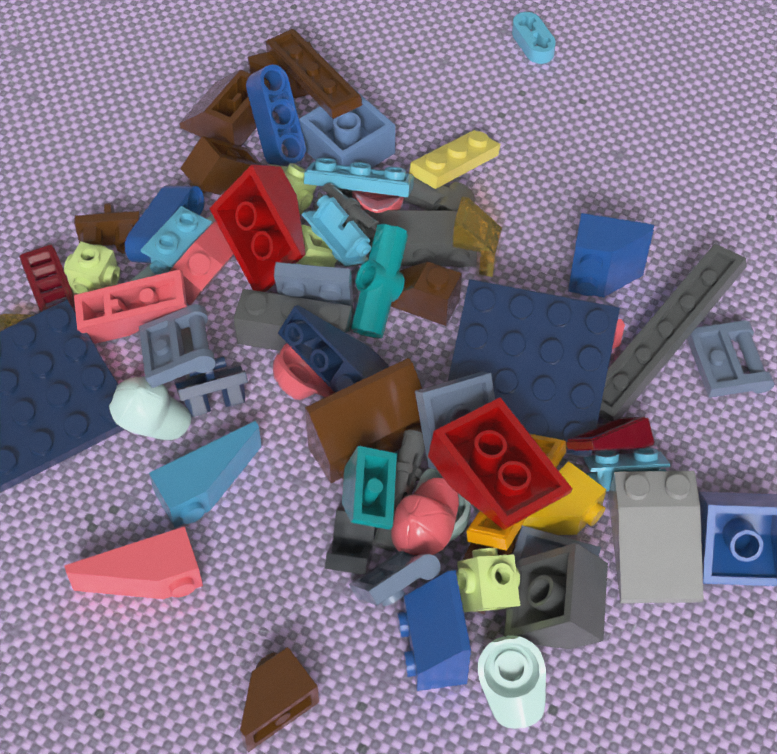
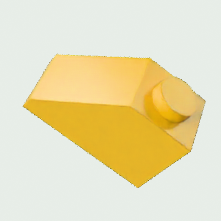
(573, 511)

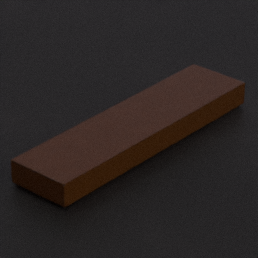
(314, 73)

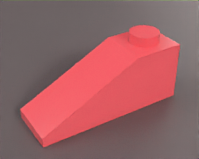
(203, 261)
(124, 307)
(147, 569)

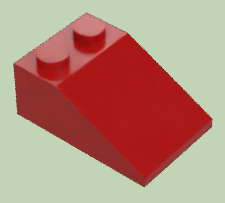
(261, 223)
(496, 464)

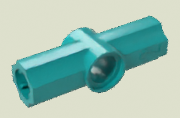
(379, 281)

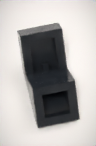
(350, 546)

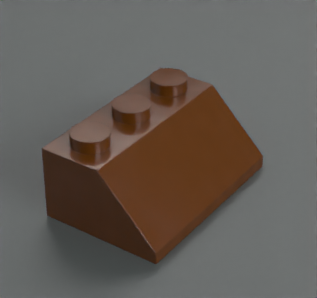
(364, 415)

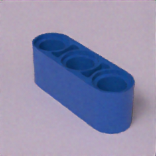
(281, 101)
(159, 211)

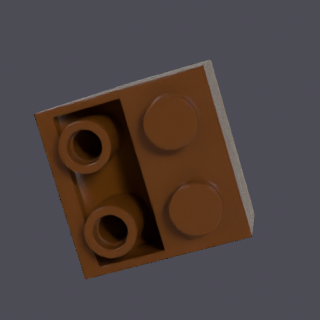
(224, 111)

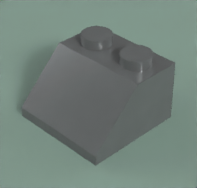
(560, 598)

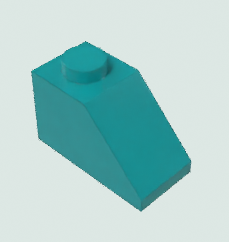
(370, 487)

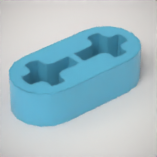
(528, 39)

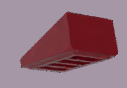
(40, 264)
(617, 434)

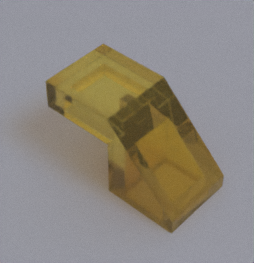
(479, 233)

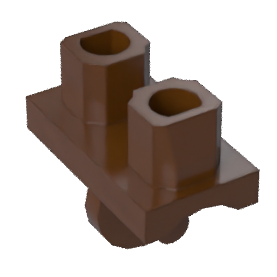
(106, 227)

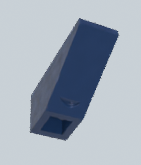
(329, 351)

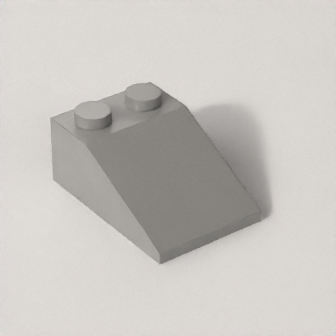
(657, 536)

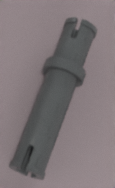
(407, 474)

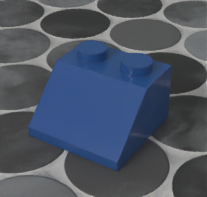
(608, 254)
(739, 538)
(435, 634)

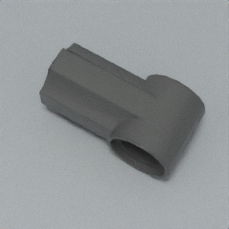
(440, 199)

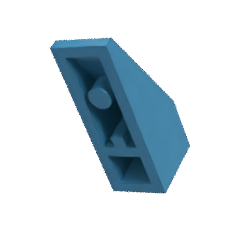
(200, 478)

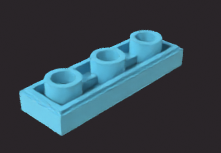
(360, 177)

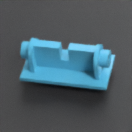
(174, 239)
(347, 243)
(607, 462)

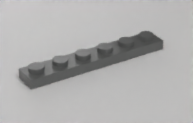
(669, 329)

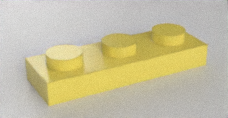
(454, 159)

